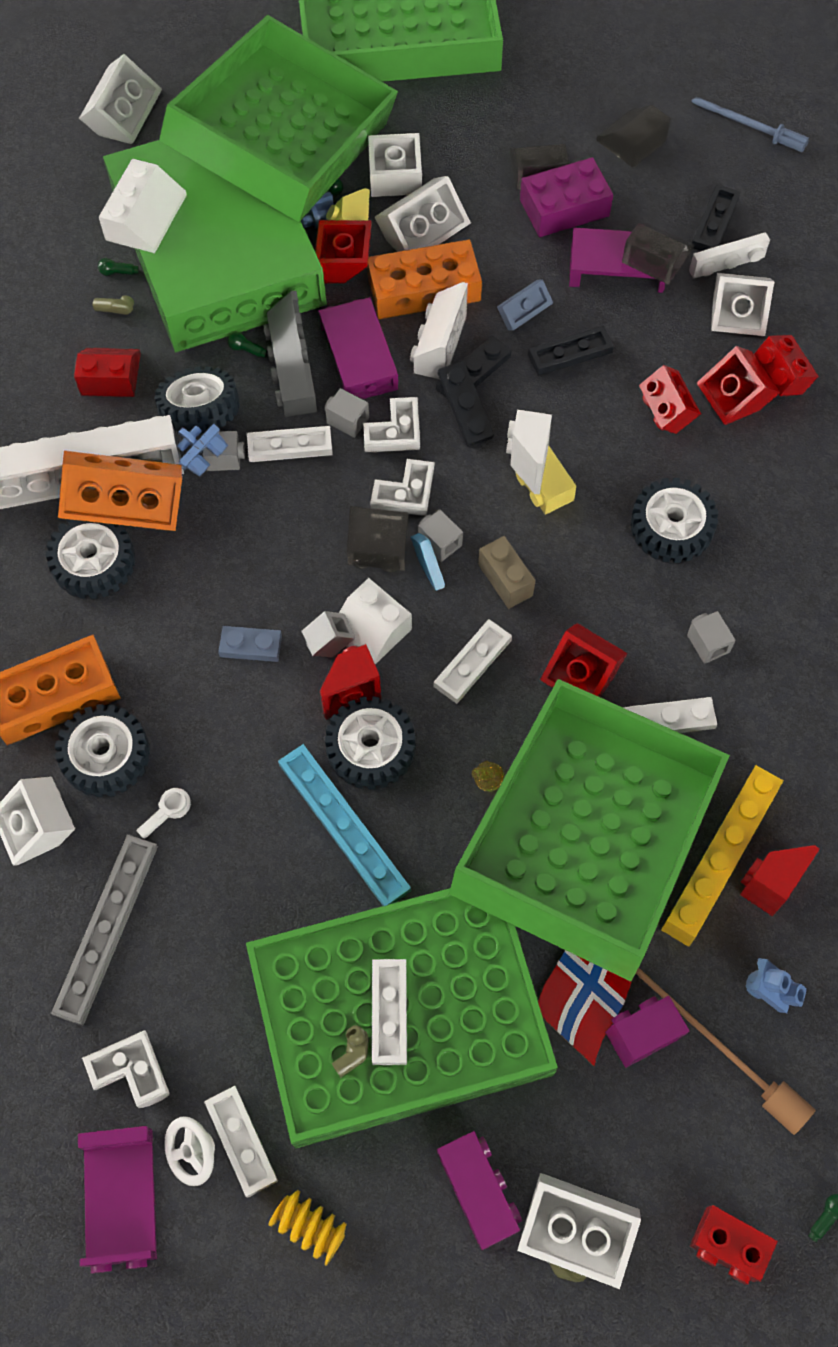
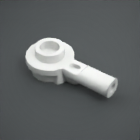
(173, 804)

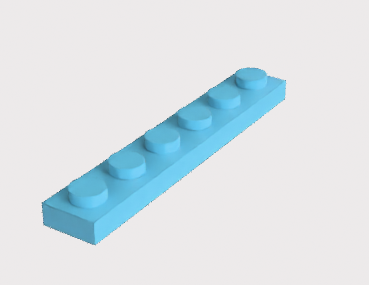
(344, 826)

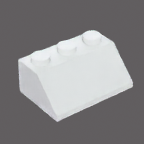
(121, 101)
(141, 207)
(424, 216)
(441, 331)
(580, 1230)

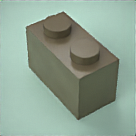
(506, 572)

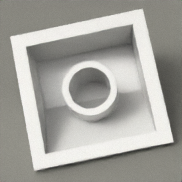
(741, 304)
(528, 446)
(376, 619)
(33, 819)

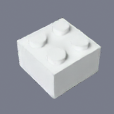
(394, 164)

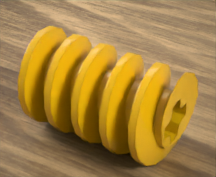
(309, 1226)

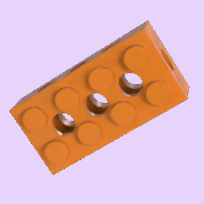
(411, 278)
(120, 508)
(53, 689)

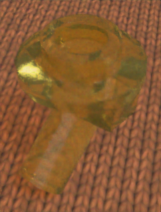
(488, 776)

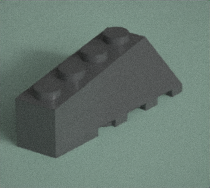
(290, 357)

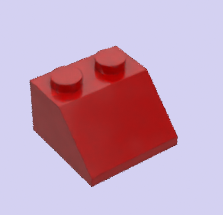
(343, 248)
(107, 372)
(737, 386)
(584, 661)
(349, 679)
(773, 879)

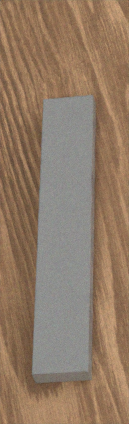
(104, 930)

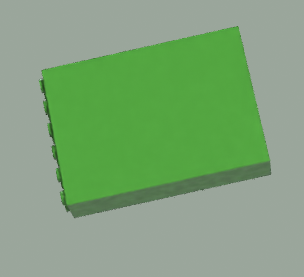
(222, 254)

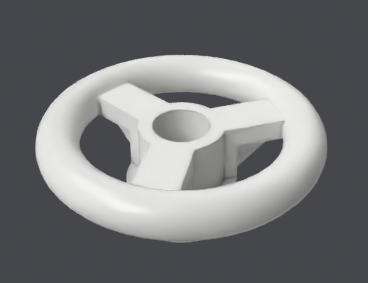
(197, 1149)

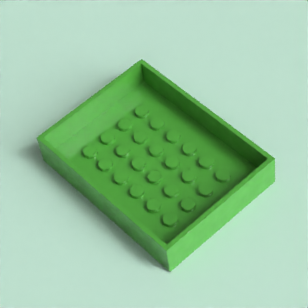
(408, 36)
(278, 117)
(590, 829)
(468, 1014)

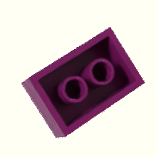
(566, 197)

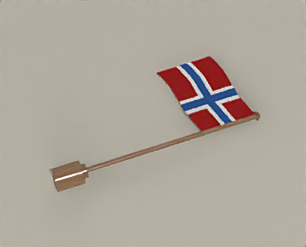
(585, 997)

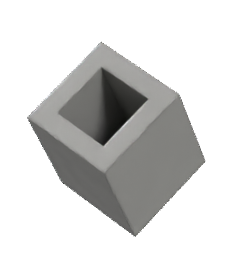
(346, 412)
(231, 455)
(443, 534)
(328, 634)
(710, 636)

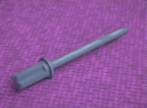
(781, 134)

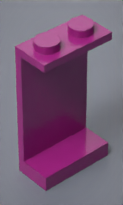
(601, 254)
(359, 348)
(119, 1198)

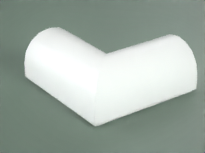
(398, 434)
(409, 496)
(135, 1061)

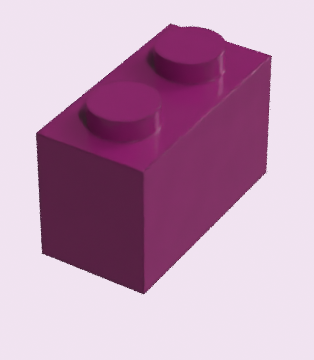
(646, 1030)

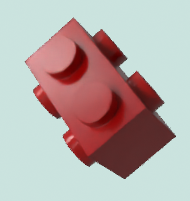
(786, 365)
(669, 400)
(733, 1242)

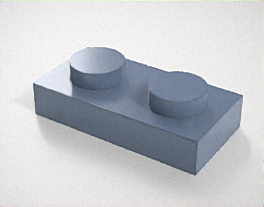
(525, 304)
(250, 643)

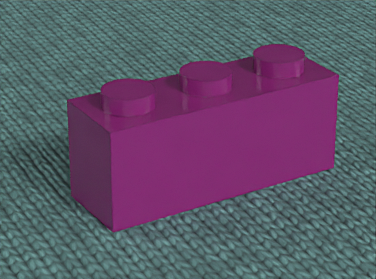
(479, 1190)

